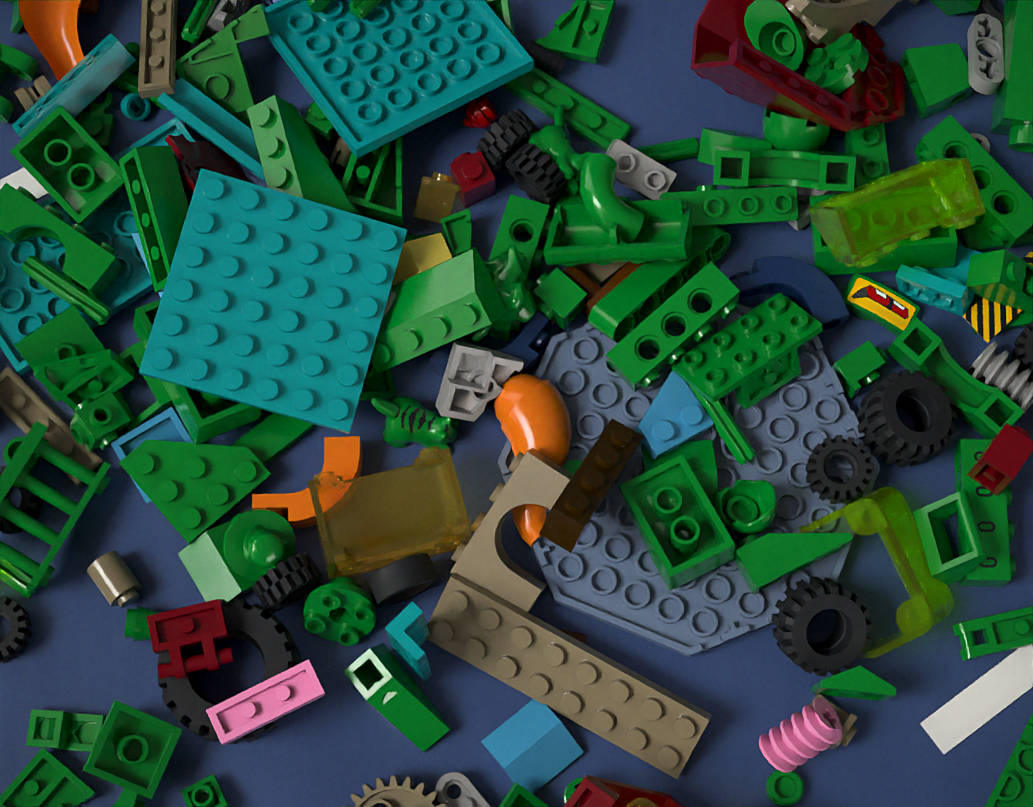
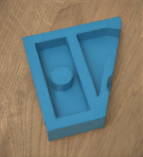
(672, 418)

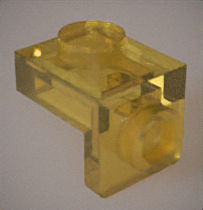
(435, 197)

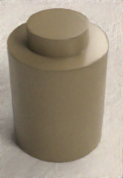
(114, 579)

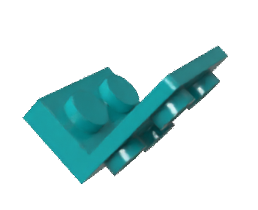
(940, 286)

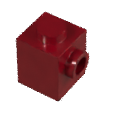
(473, 177)

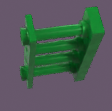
(17, 475)

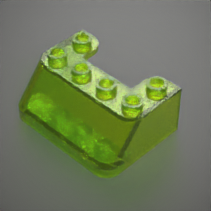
(896, 207)

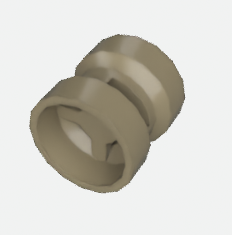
(32, 94)

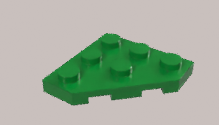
(193, 481)

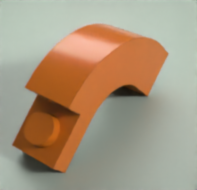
(341, 456)

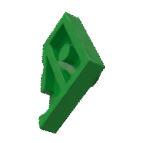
(581, 30)
(84, 376)
(46, 784)

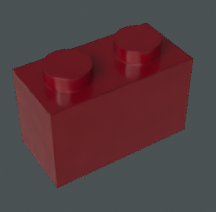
(1002, 458)

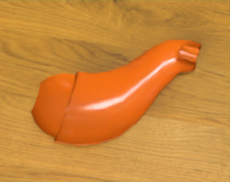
(54, 31)
(538, 419)

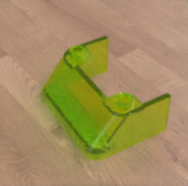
(890, 516)

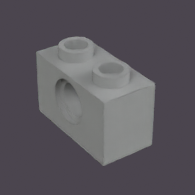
(639, 171)

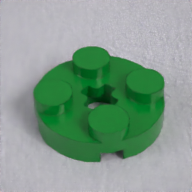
(836, 63)

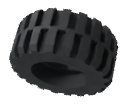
(243, 622)

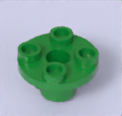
(258, 542)
(340, 611)

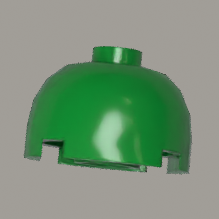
(793, 132)

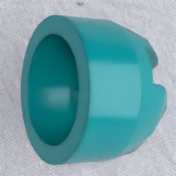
(142, 104)

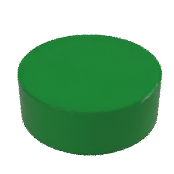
(784, 788)

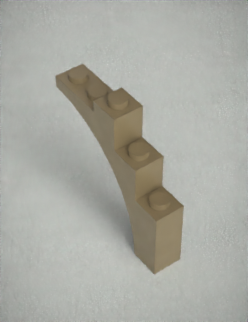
(832, 18)

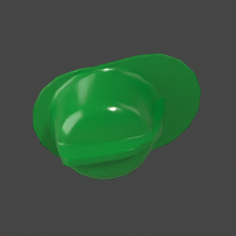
(776, 32)

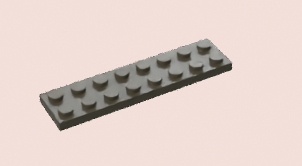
(566, 675)

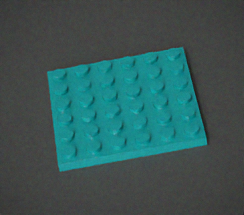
(396, 63)
(273, 301)

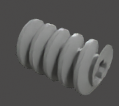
(1004, 376)

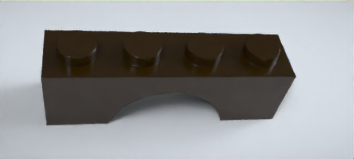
(590, 485)

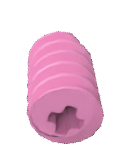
(801, 736)

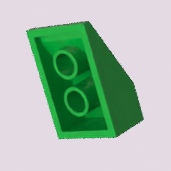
(69, 165)
(677, 522)

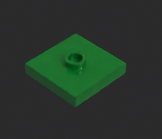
(59, 339)

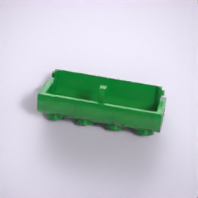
(578, 240)

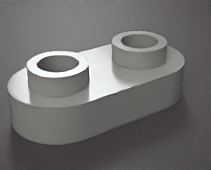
(469, 795)

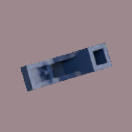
(799, 283)
(531, 337)

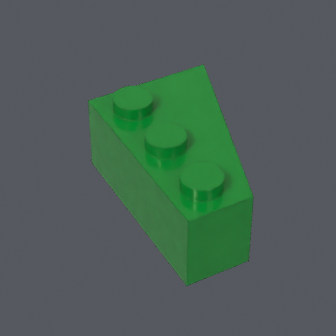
(377, 183)

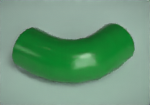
(601, 200)

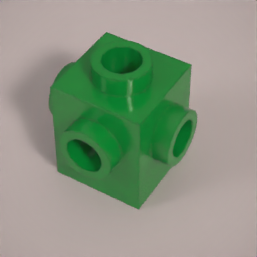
(98, 422)

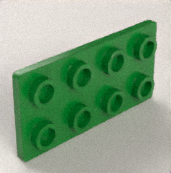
(751, 353)

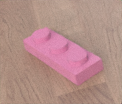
(265, 702)

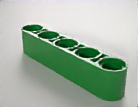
(655, 283)

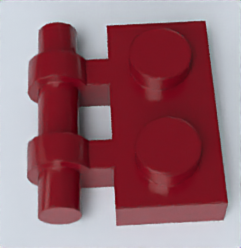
(189, 627)

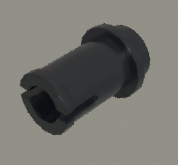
(546, 58)

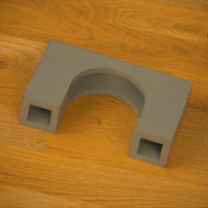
(484, 559)

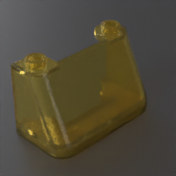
(389, 514)

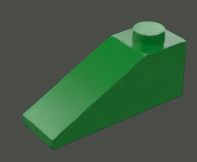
(780, 555)

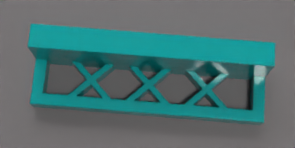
(79, 85)
(214, 125)
(406, 636)

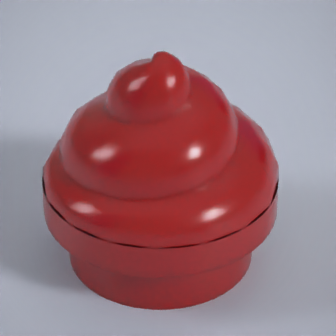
(480, 113)

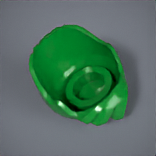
(747, 506)

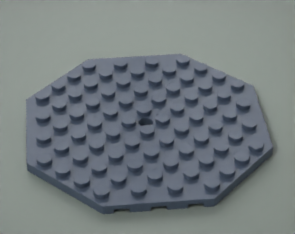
(610, 566)

